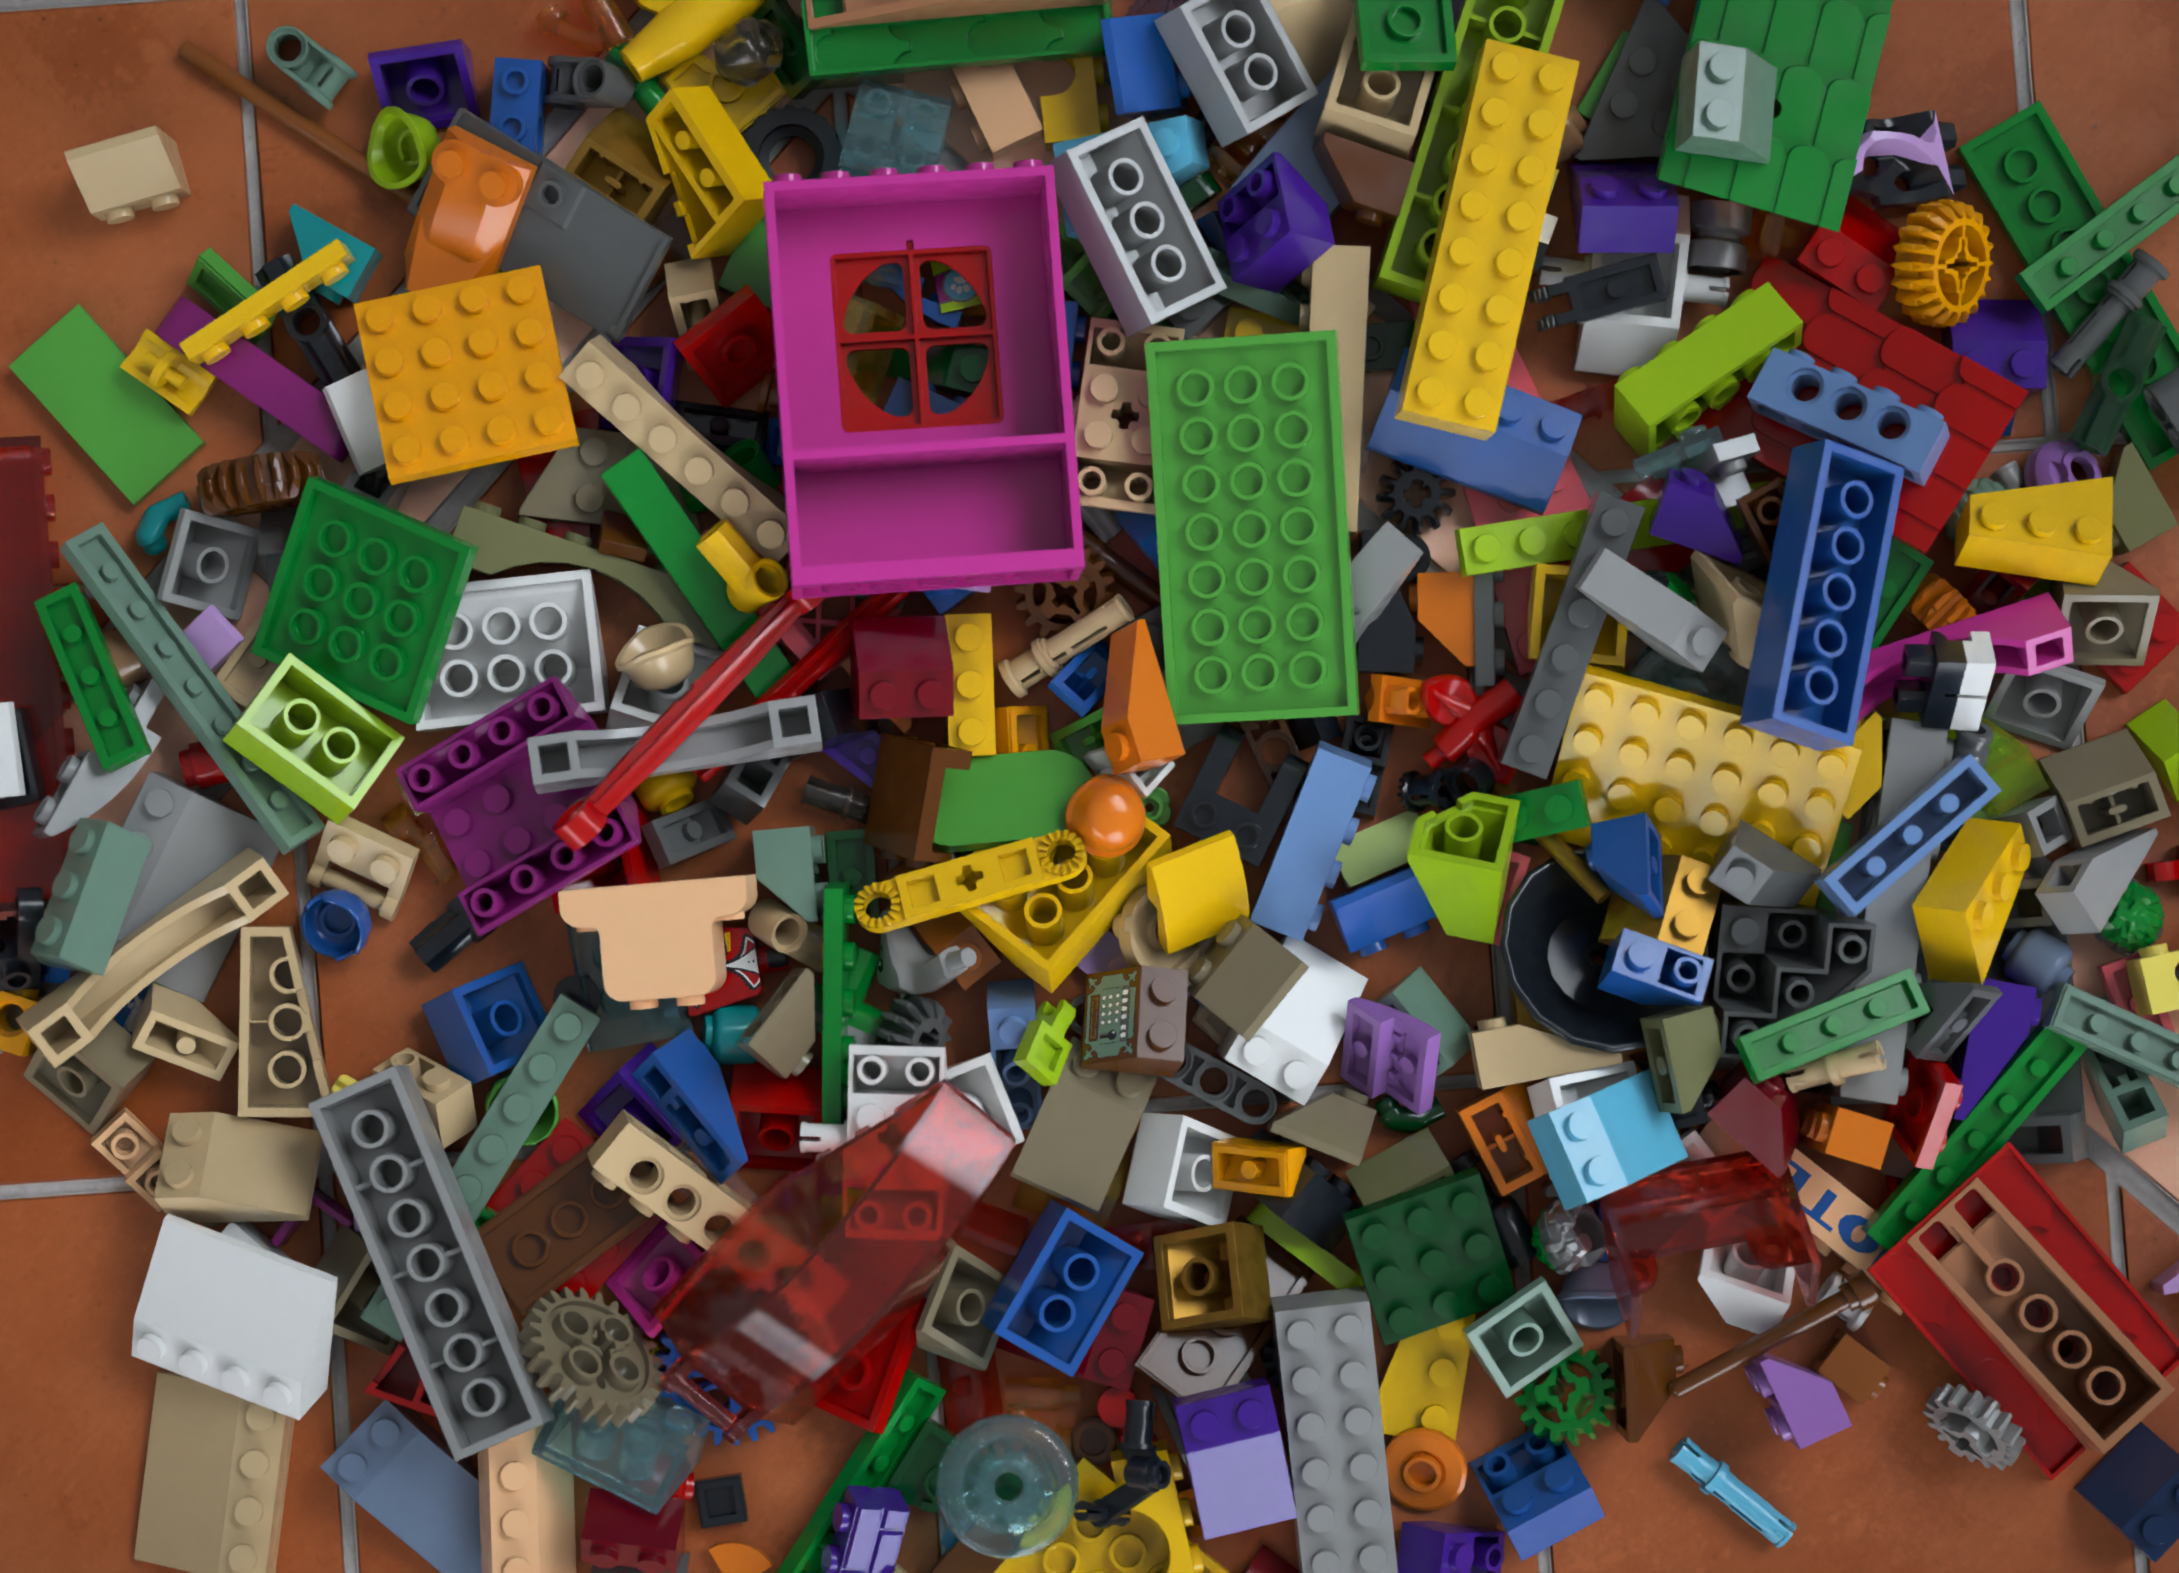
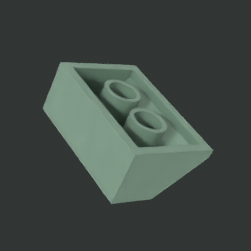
(90, 897)

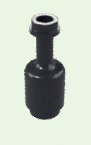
(1511, 1223)

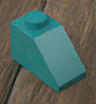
(314, 234)

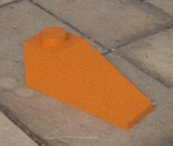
(1136, 710)

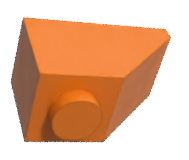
(1447, 611)

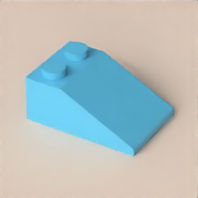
(1606, 1140)

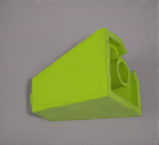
(1465, 862)

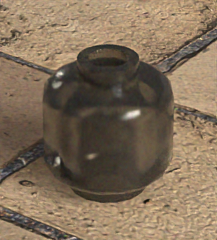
(748, 51)

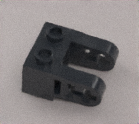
(1209, 813)
(17, 935)

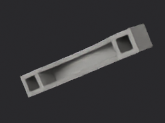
(722, 739)

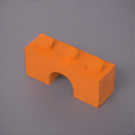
(1845, 1133)

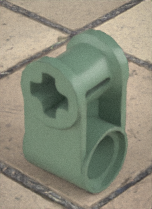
(314, 70)

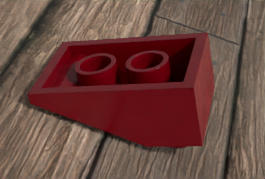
(1116, 1344)

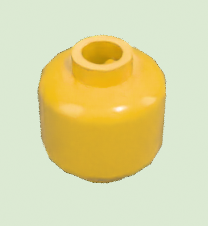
(667, 792)

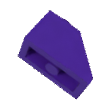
(1695, 516)

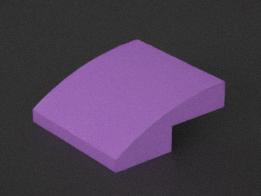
(1390, 1054)

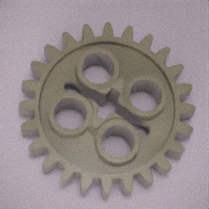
(591, 1357)

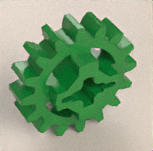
(1585, 1392)

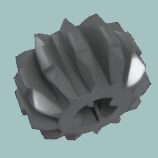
(914, 1023)

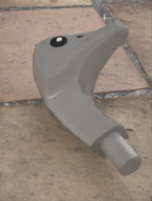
(913, 967)

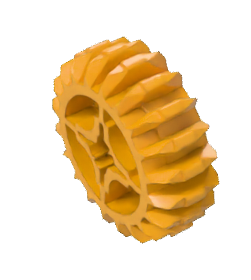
(1942, 263)

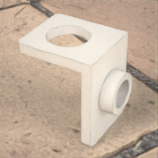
(1101, 764)

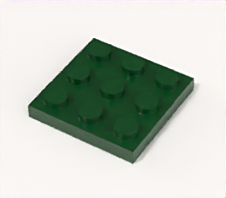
(1429, 1255)

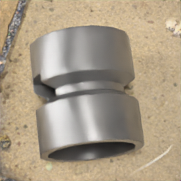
(1719, 232)

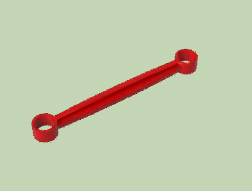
(589, 814)

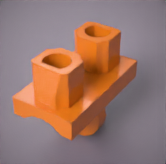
(1396, 701)

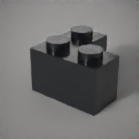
(1316, 1201)

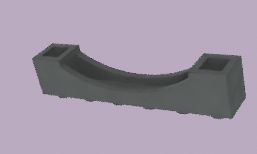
(1568, 642)

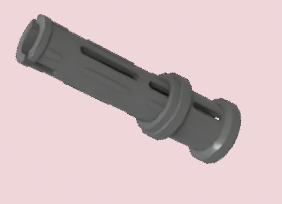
(2121, 296)

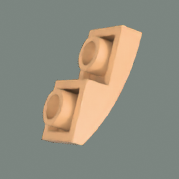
(132, 1151)

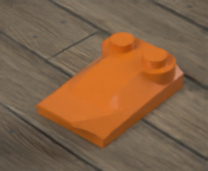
(466, 211)

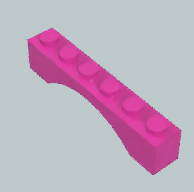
(2024, 637)

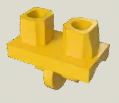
(169, 372)

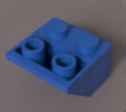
(1536, 1492)

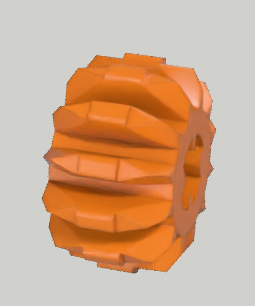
(1936, 605)

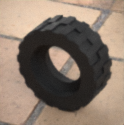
(795, 123)

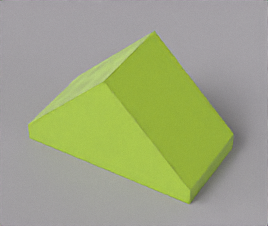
(2158, 738)

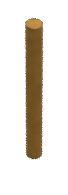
(1566, 857)

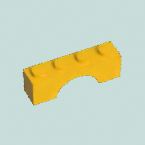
(1168, 1512)

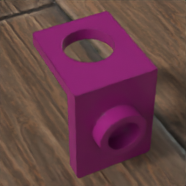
(325, 1203)

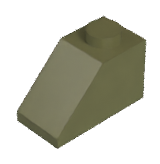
(2137, 502)
(1681, 1054)

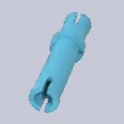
(1719, 1481)

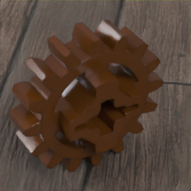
(1077, 606)

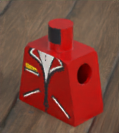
(745, 969)

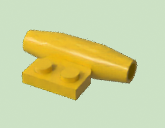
(680, 32)

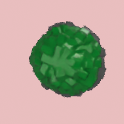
(2134, 921)

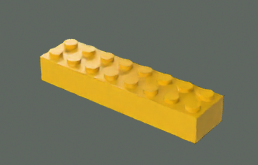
(1486, 240)

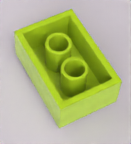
(314, 739)

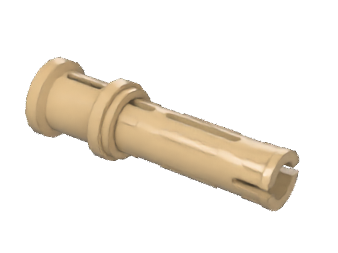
(1048, 656)

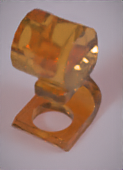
(1231, 163)

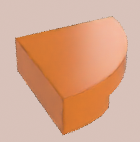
(739, 1558)

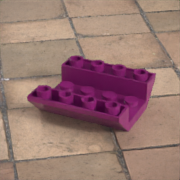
(495, 819)

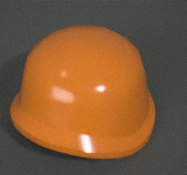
(1106, 815)

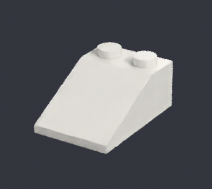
(1303, 1030)

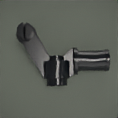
(1143, 1472)

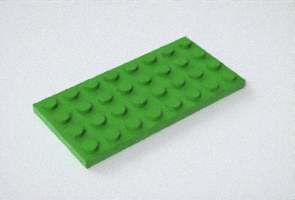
(1253, 527)

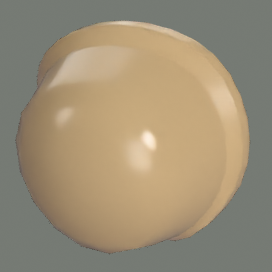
(658, 656)

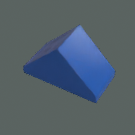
(1083, 679)

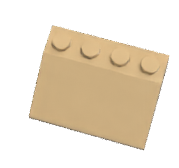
(212, 1480)

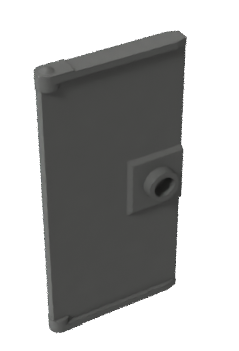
(589, 247)

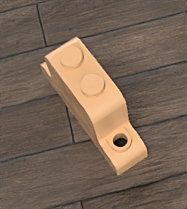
(661, 935)

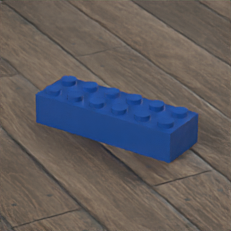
(1822, 595)

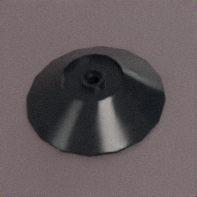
(1547, 956)

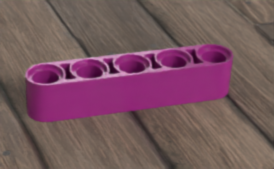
(261, 380)

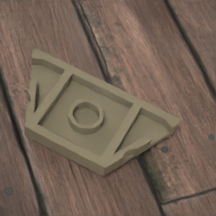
(572, 485)

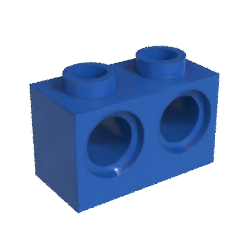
(518, 100)

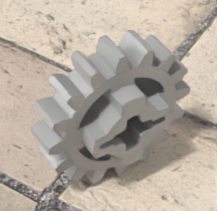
(1974, 1426)

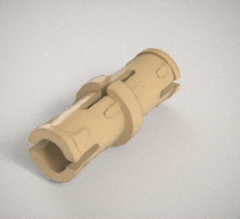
(1837, 1067)

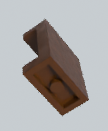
(908, 797)

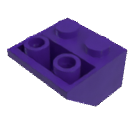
(1273, 225)
(1449, 1548)

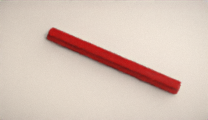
(820, 657)

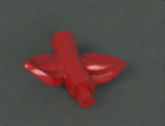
(1469, 721)

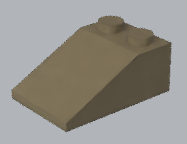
(1083, 1131)

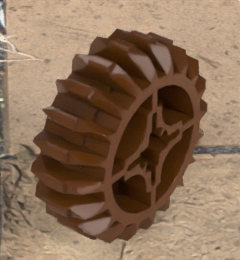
(256, 482)

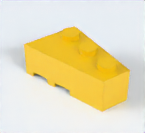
(710, 169)
(2040, 531)
(1970, 899)

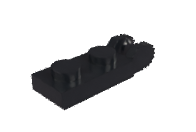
(1604, 292)

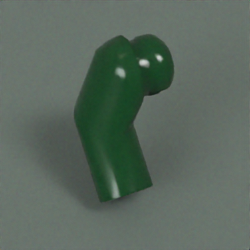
(1403, 1119)

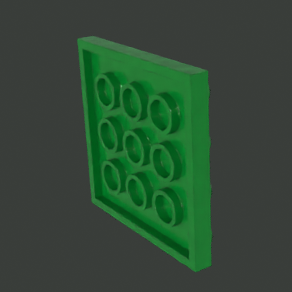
(365, 598)

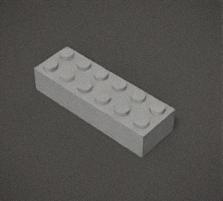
(1334, 1431)

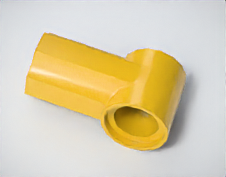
(749, 579)

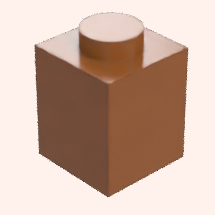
(1852, 1367)

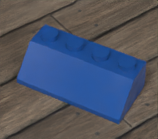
(1513, 465)

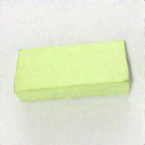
(1377, 849)

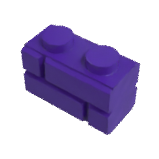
(867, 1531)

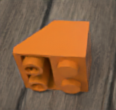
(1502, 1136)

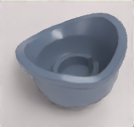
(1590, 1298)

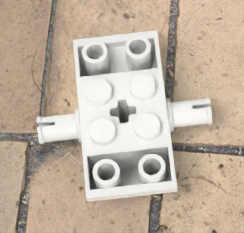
(1635, 336)
(877, 1084)

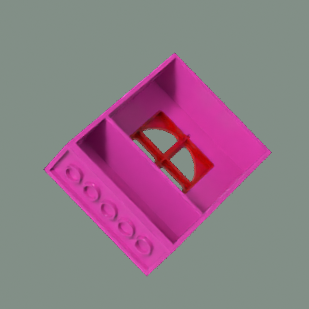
(924, 494)

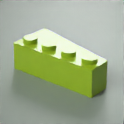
(1702, 368)

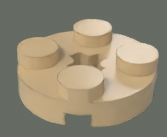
(1138, 940)

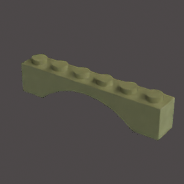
(513, 544)

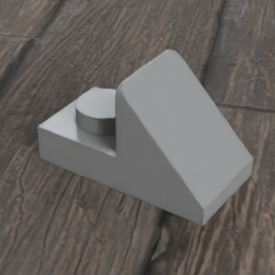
(1725, 466)

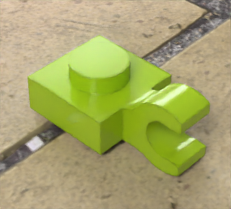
(1043, 1045)

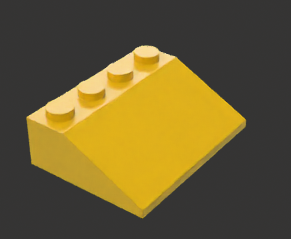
(1058, 924)

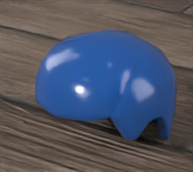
(336, 924)

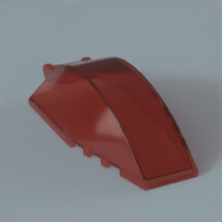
(829, 1261)

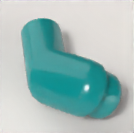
(155, 521)

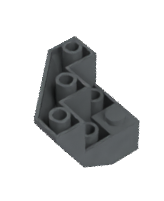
(1780, 963)

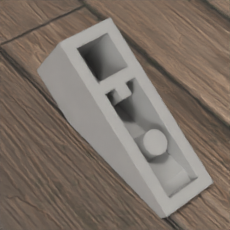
(1651, 611)

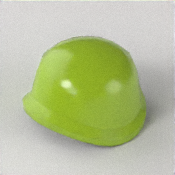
(400, 148)

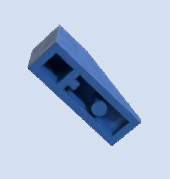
(695, 1100)

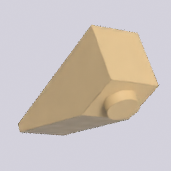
(1519, 1054)

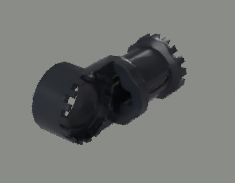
(1446, 795)

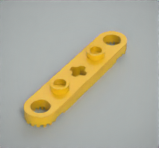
(1004, 870)

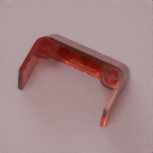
(1703, 1208)

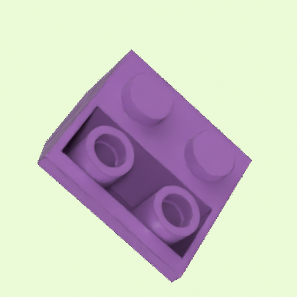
(1800, 1400)

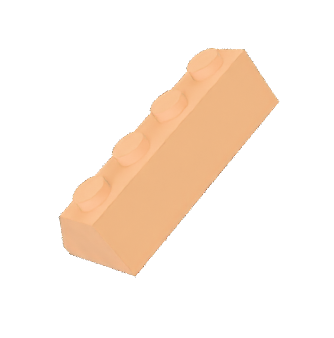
(525, 1509)

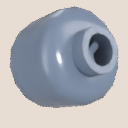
(2038, 960)

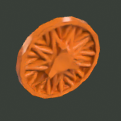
(1425, 1469)

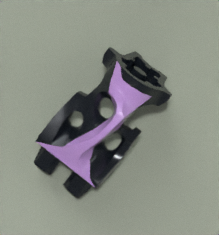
(1909, 150)

